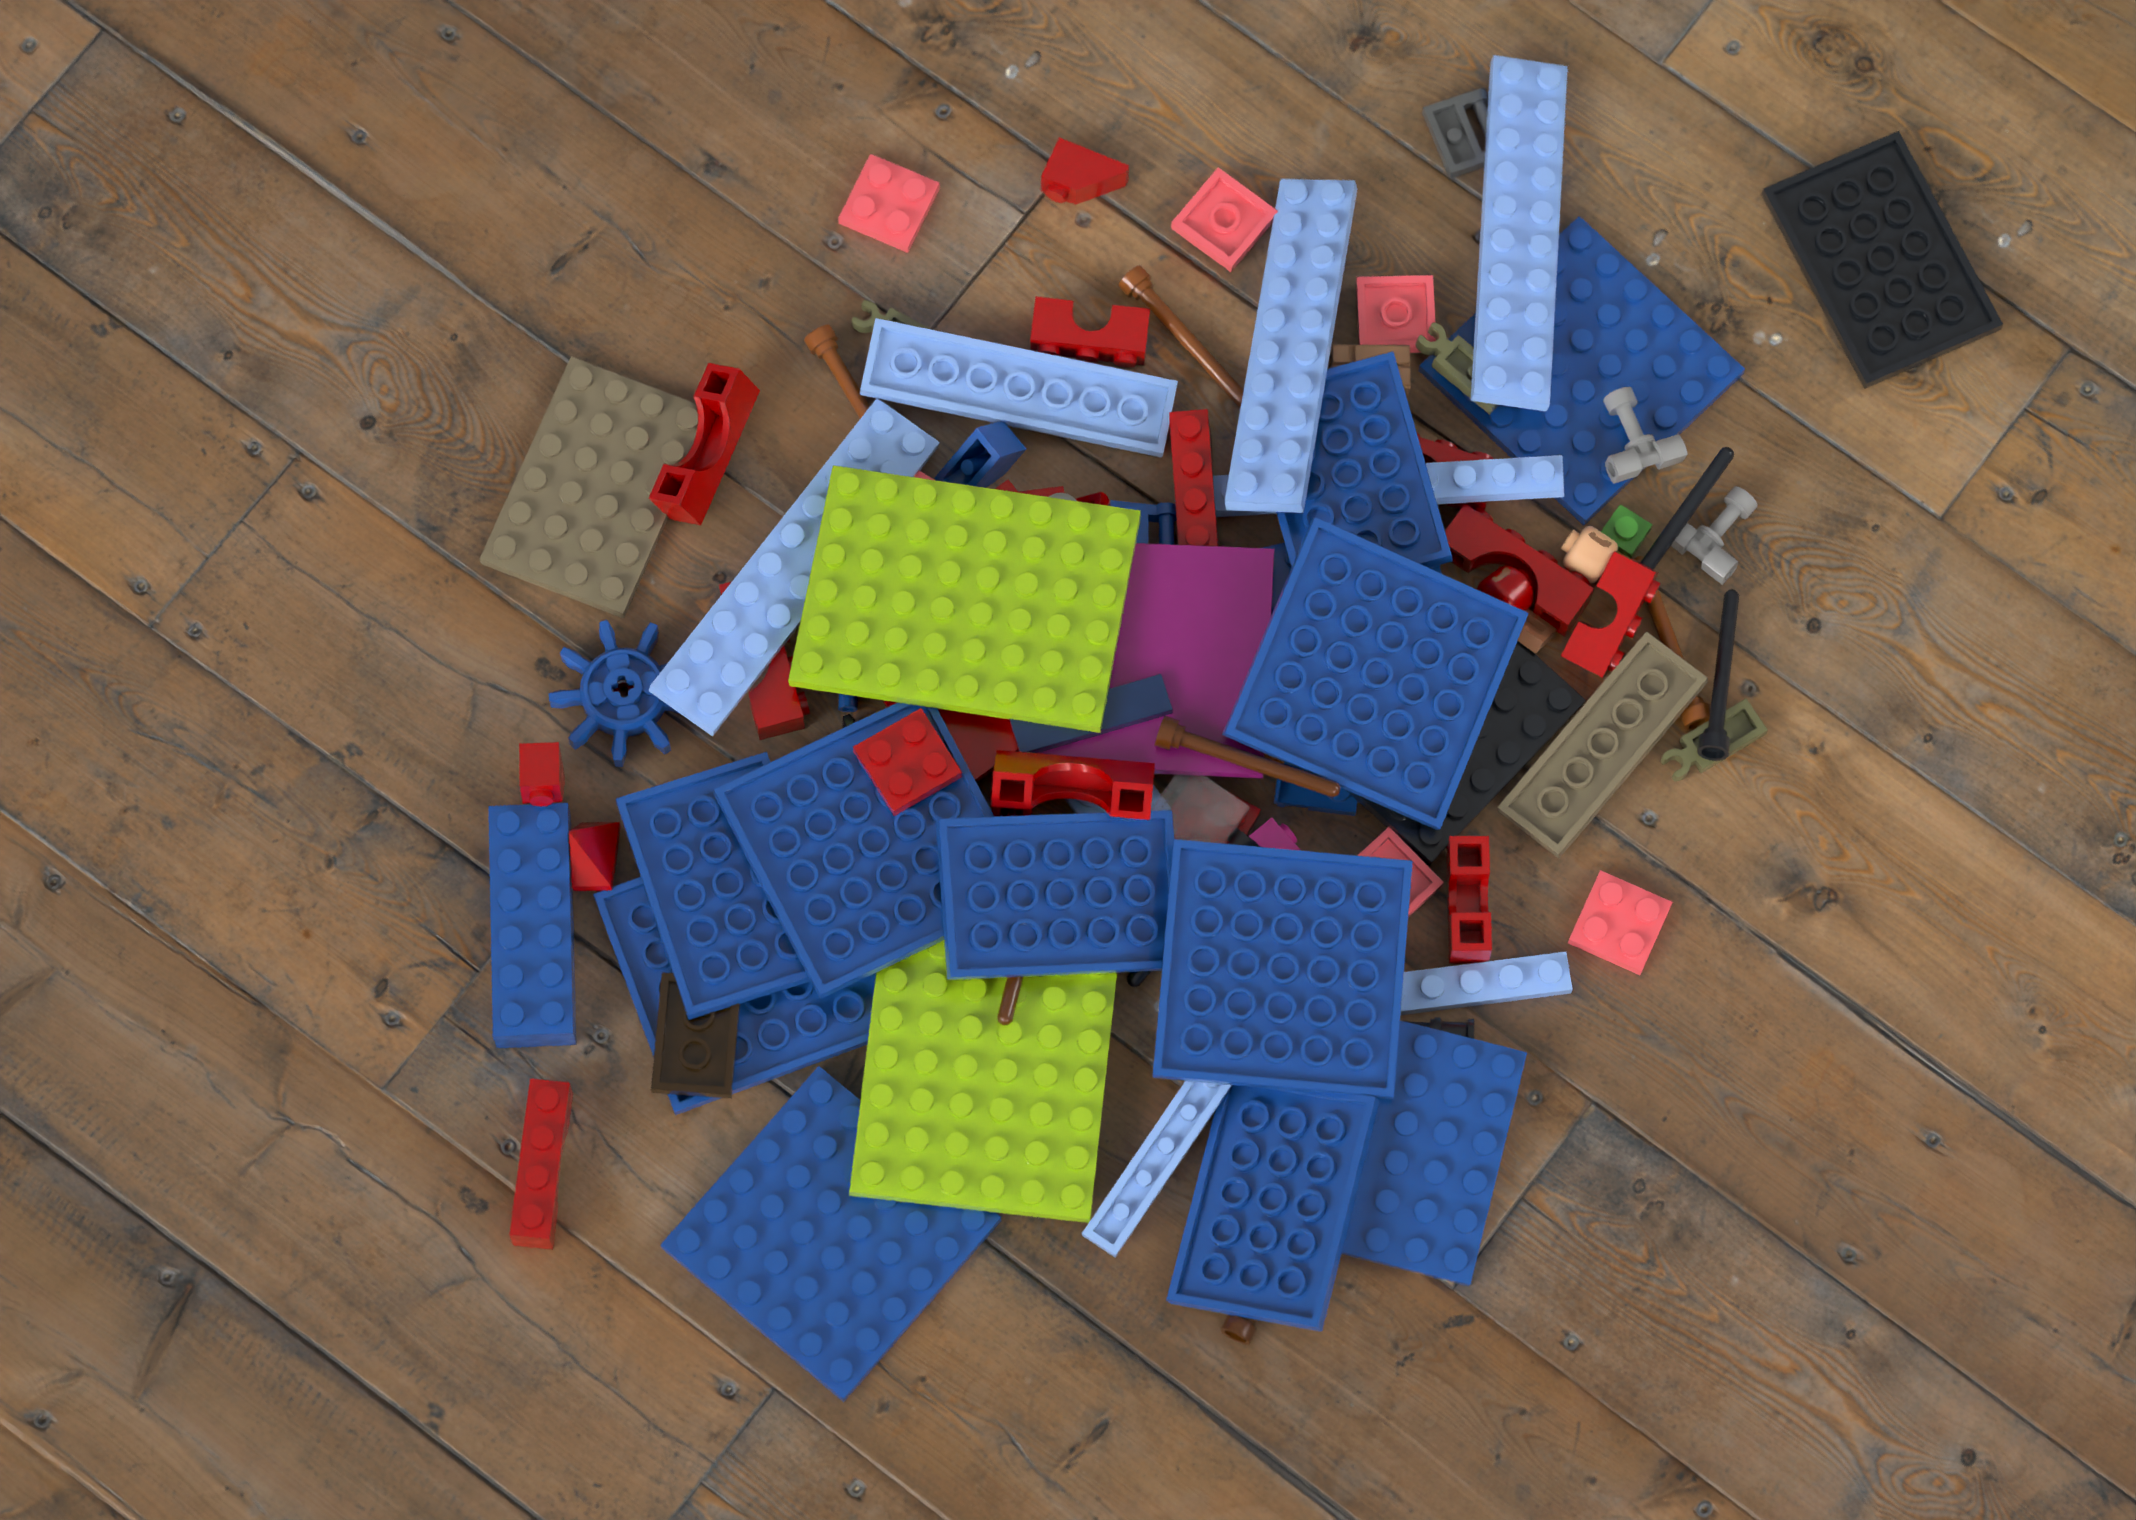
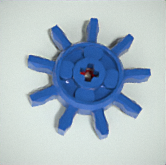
(601, 693)

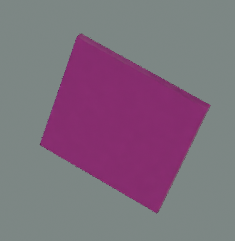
(1199, 625)

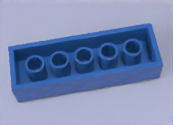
(531, 926)

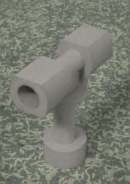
(1642, 449)
(1706, 541)

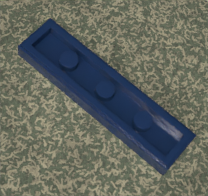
(1124, 707)

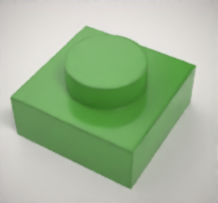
(1627, 530)

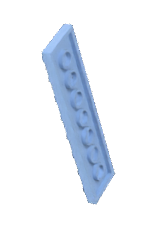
(1018, 387)

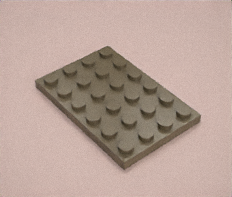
(581, 498)

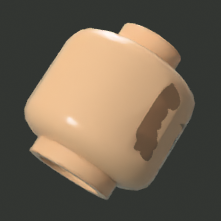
(1588, 552)

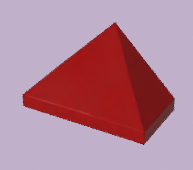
(593, 855)

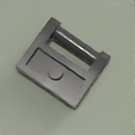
(1454, 133)

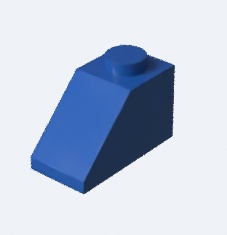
(983, 456)

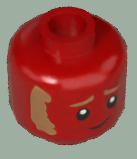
(1509, 586)

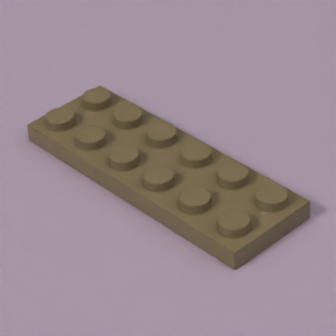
(1602, 744)

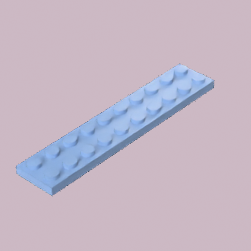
(1519, 234)
(1291, 346)
(769, 592)

